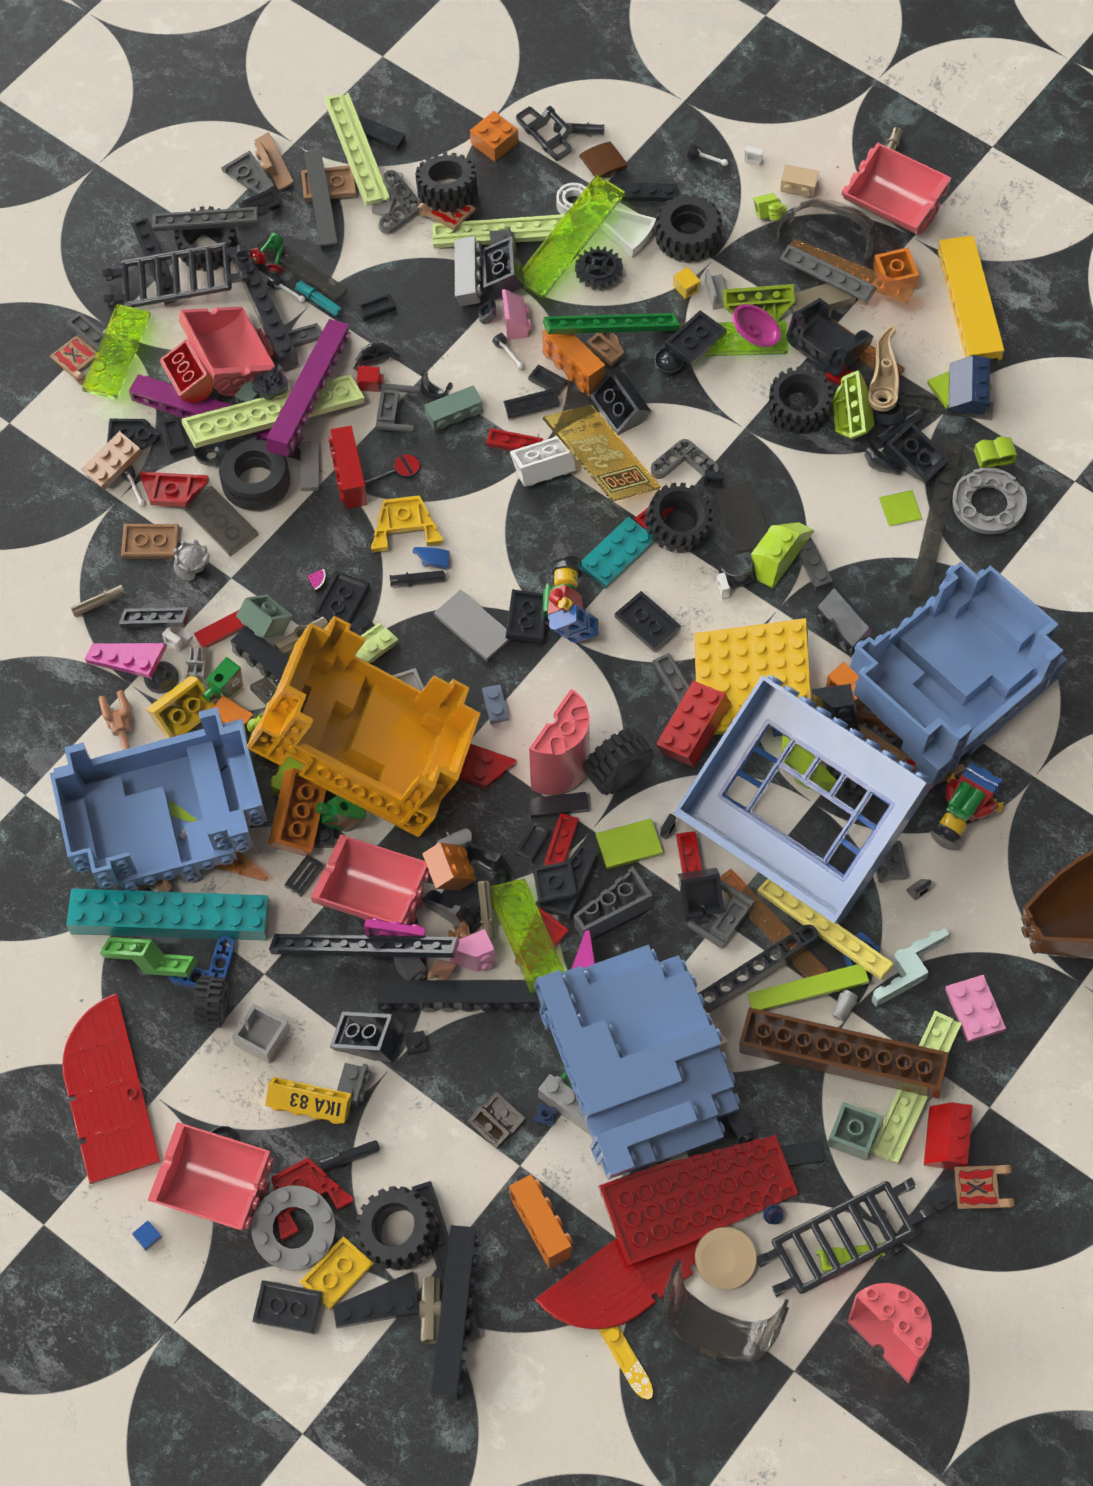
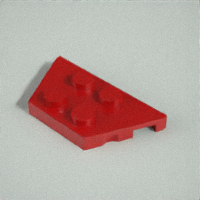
(172, 488)
(484, 766)

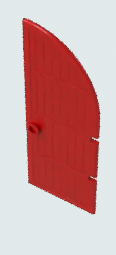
(108, 1094)
(609, 1292)

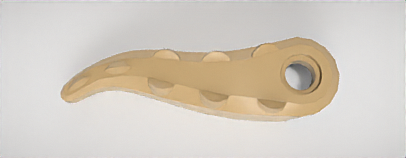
(886, 376)

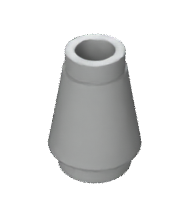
(845, 1003)

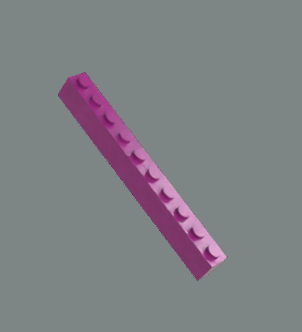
(308, 388)
(166, 399)

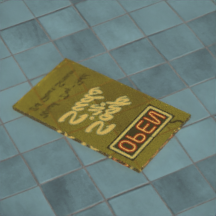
(601, 453)

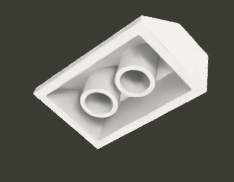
(542, 461)

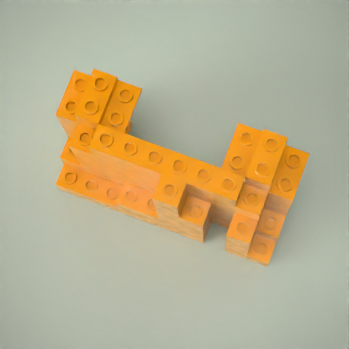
(366, 729)

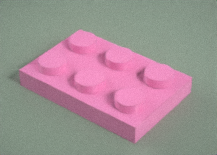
(975, 1008)

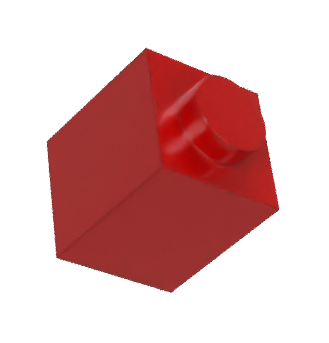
(369, 378)

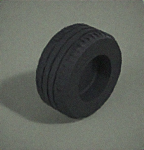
(254, 495)

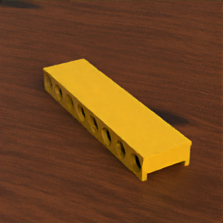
(970, 297)

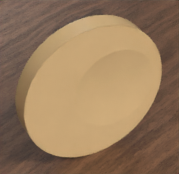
(725, 1258)

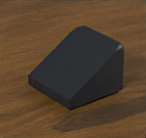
(919, 888)

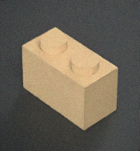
(799, 181)

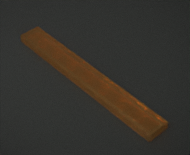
(885, 285)
(772, 926)

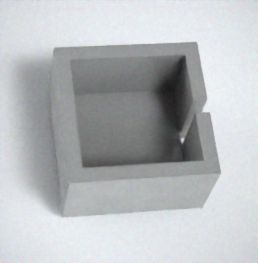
(264, 1033)

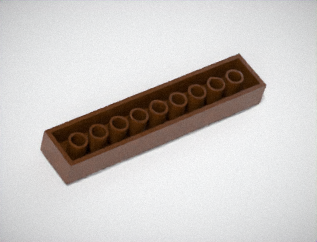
(844, 1052)

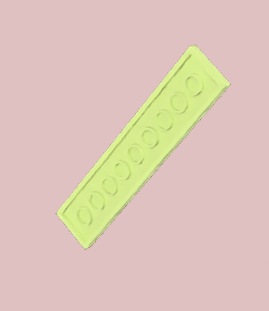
(262, 413)

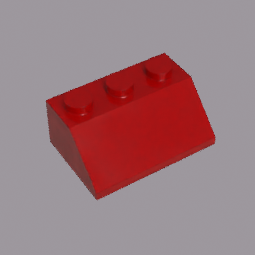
(948, 1135)

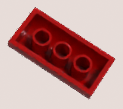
(187, 373)

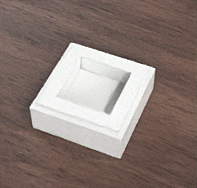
(753, 155)
(723, 585)

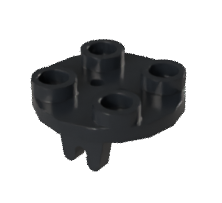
(270, 384)

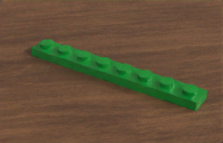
(611, 323)

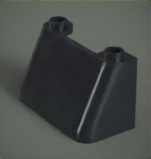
(824, 340)
(465, 904)

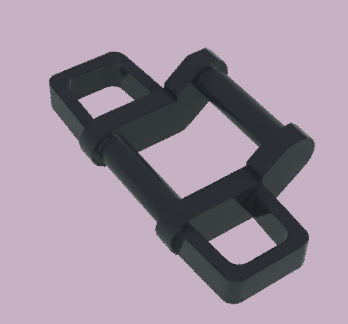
(540, 121)

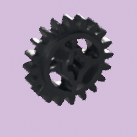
(598, 269)

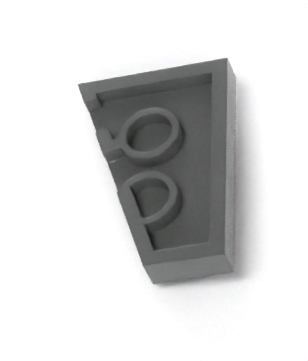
(248, 173)

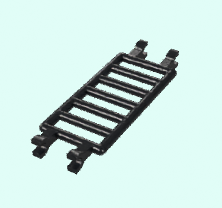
(229, 278)
(856, 1259)

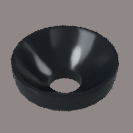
(201, 452)
(163, 683)

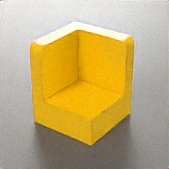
(686, 283)

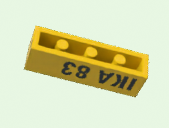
(308, 1100)

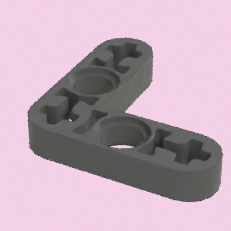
(404, 202)
(686, 455)

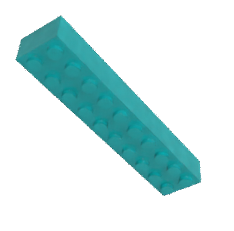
(168, 914)

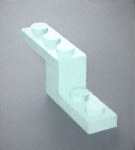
(909, 967)

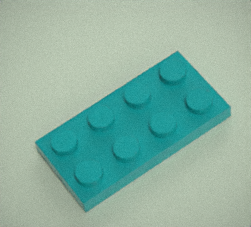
(616, 552)

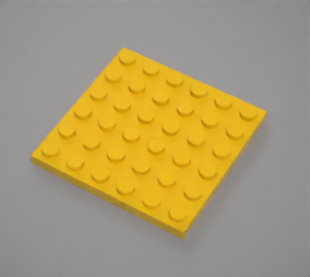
(739, 656)

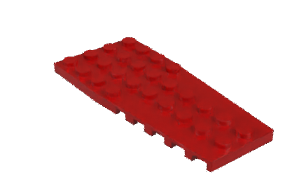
(694, 1195)

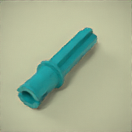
(312, 294)

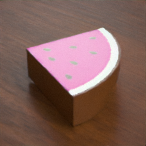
(317, 580)

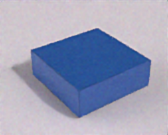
(146, 1235)

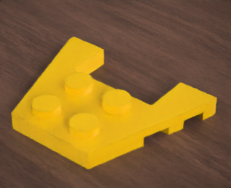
(404, 515)

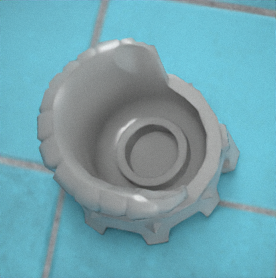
(190, 559)

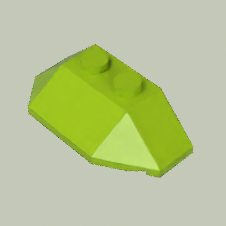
(772, 299)
(851, 407)
(778, 551)
(800, 760)

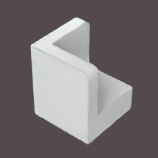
(176, 637)

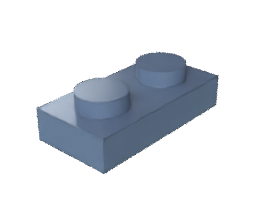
(495, 704)

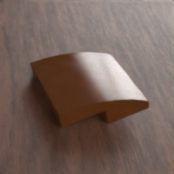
(603, 160)

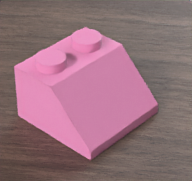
(515, 315)
(475, 952)

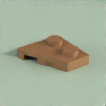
(606, 347)

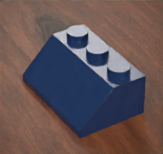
(969, 385)

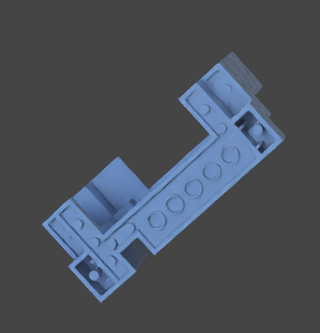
(958, 668)
(120, 814)
(639, 1058)

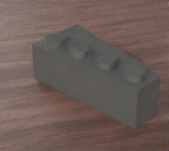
(614, 905)

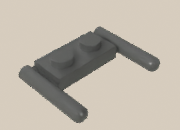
(388, 407)
(728, 920)

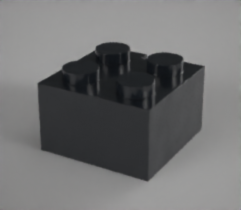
(699, 889)

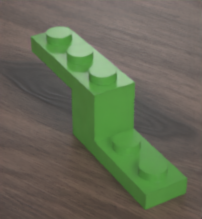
(148, 957)

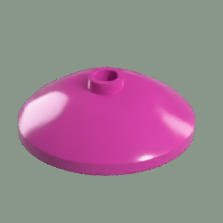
(756, 325)

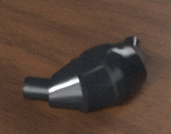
(375, 353)
(878, 460)

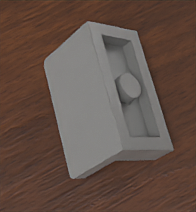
(715, 287)

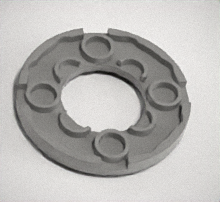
(996, 479)
(315, 1248)

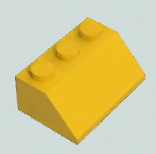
(179, 708)

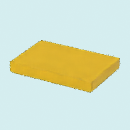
(337, 1272)

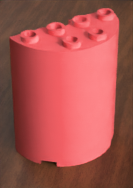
(897, 189)
(226, 346)
(561, 748)
(372, 882)
(212, 1177)
(895, 1321)

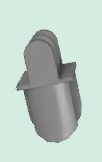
(196, 664)
(459, 838)

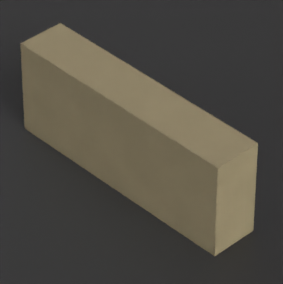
(833, 296)

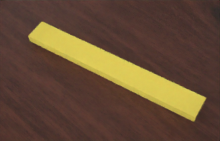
(827, 930)

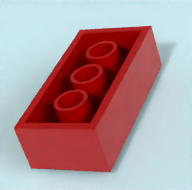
(347, 467)
(693, 723)

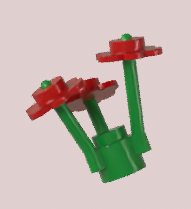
(273, 243)

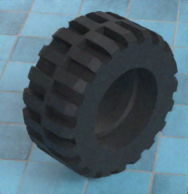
(688, 210)
(379, 1210)

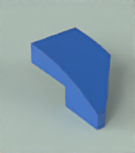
(433, 556)

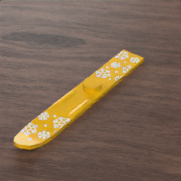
(627, 1361)

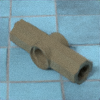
(287, 643)
(430, 1309)

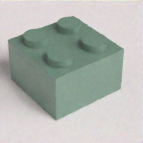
(264, 616)
(854, 1131)

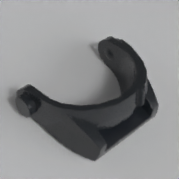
(430, 390)
(740, 580)

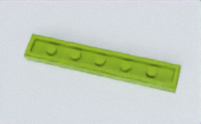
(808, 988)

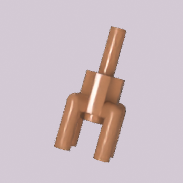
(118, 719)

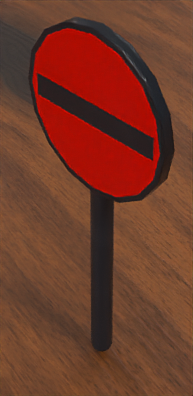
(404, 465)

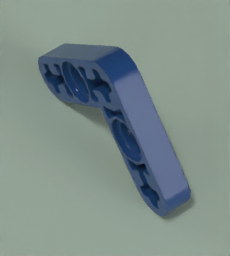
(217, 955)

